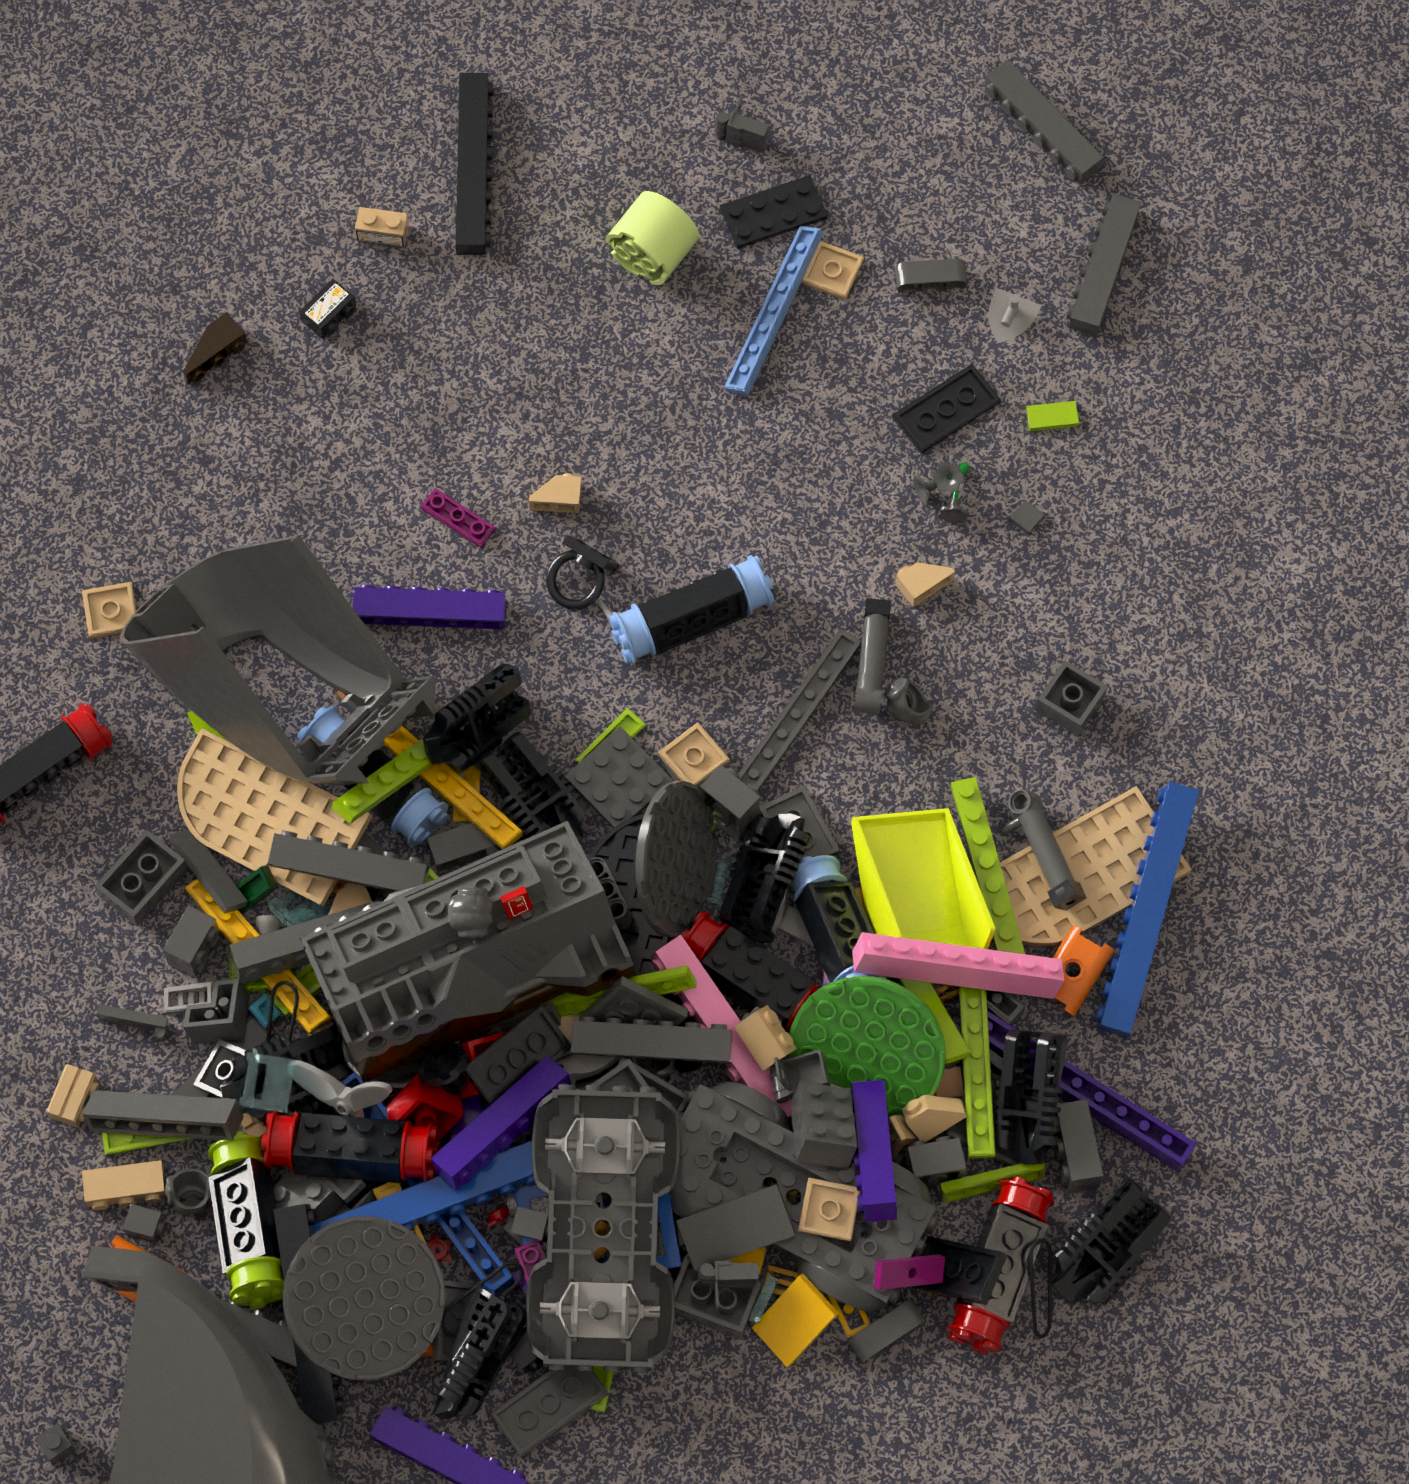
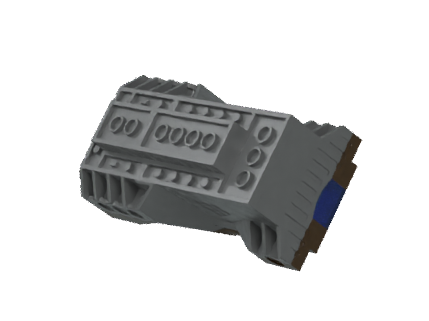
(412, 984)

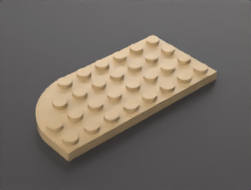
(240, 804)
(1101, 855)

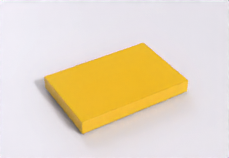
(795, 1320)

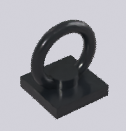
(588, 558)

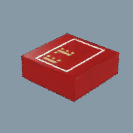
(516, 902)

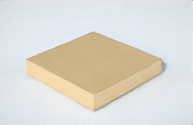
(832, 270)
(108, 608)
(693, 755)
(829, 1209)

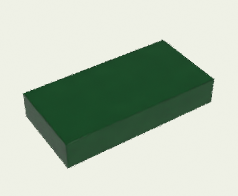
(257, 887)

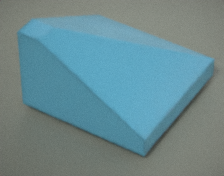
(260, 1010)

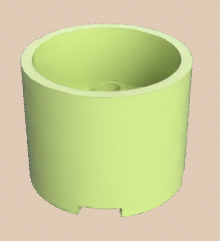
(652, 237)

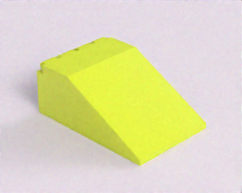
(920, 879)

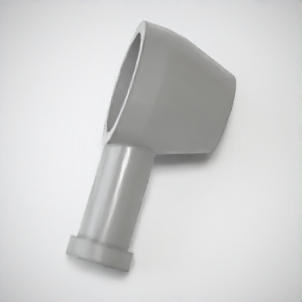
(267, 924)

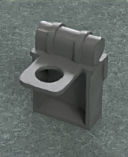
(741, 129)
(805, 1068)
(728, 1275)

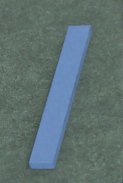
(773, 310)

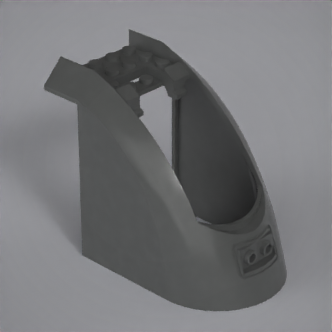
(296, 607)
(201, 1388)

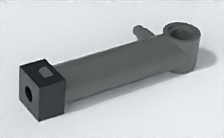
(872, 656)
(1063, 890)

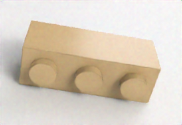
(124, 1185)

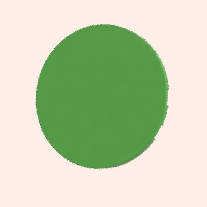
(873, 1033)

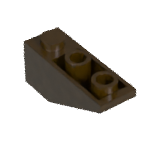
(216, 343)

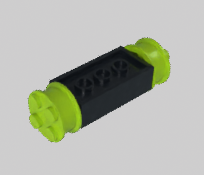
(246, 1221)

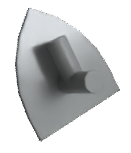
(1010, 315)

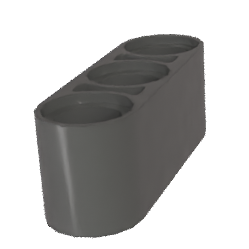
(931, 274)
(615, 899)
(886, 1330)

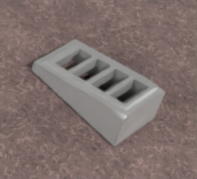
(202, 988)

